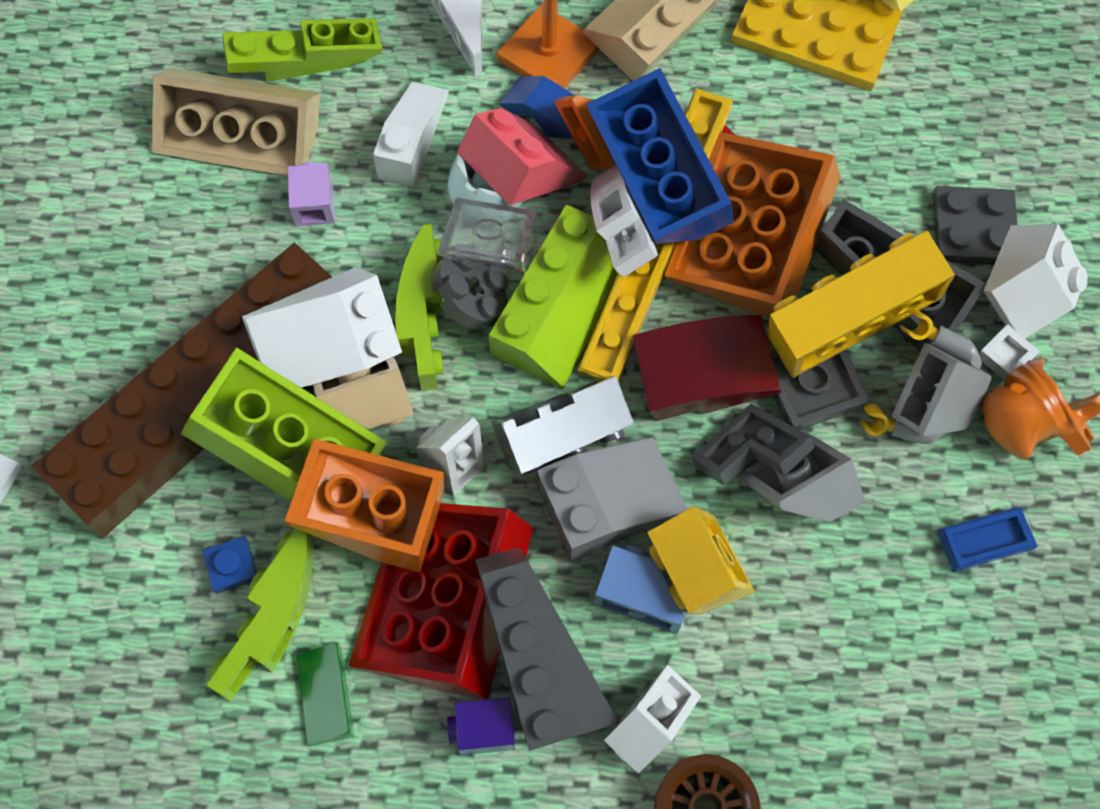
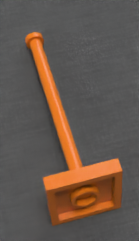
(548, 47)

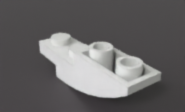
(620, 222)

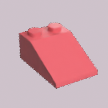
(516, 157)

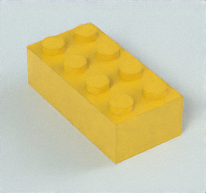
(859, 303)

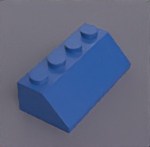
(661, 160)

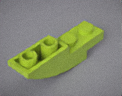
(293, 53)
(418, 308)
(281, 598)

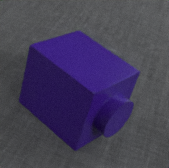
(482, 726)

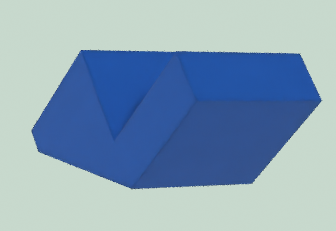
(536, 97)

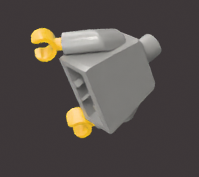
(940, 391)

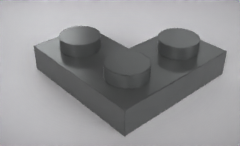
(750, 437)

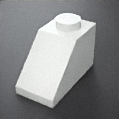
(653, 719)

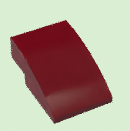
(706, 365)

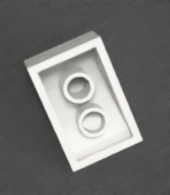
(325, 330)

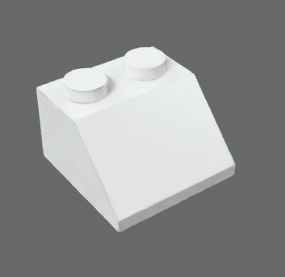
(1035, 278)

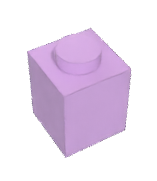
(311, 194)

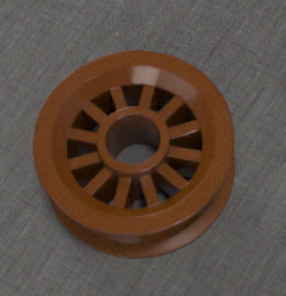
(710, 765)

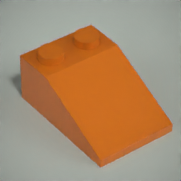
(367, 503)

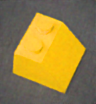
(698, 562)

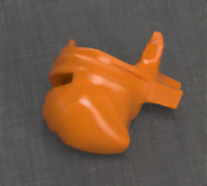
(1034, 410)

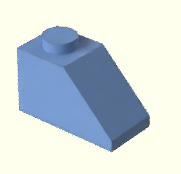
(637, 589)

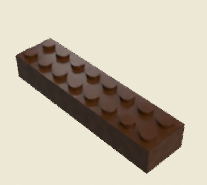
(136, 436)

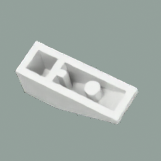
(464, 24)
(408, 134)
(453, 450)

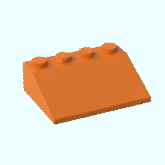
(778, 214)

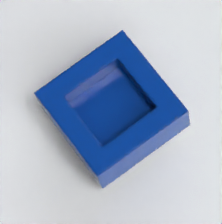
(230, 564)

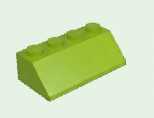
(556, 301)
(269, 424)

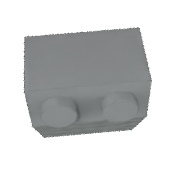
(608, 495)

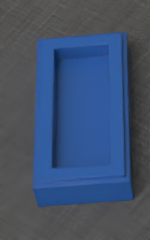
(987, 539)

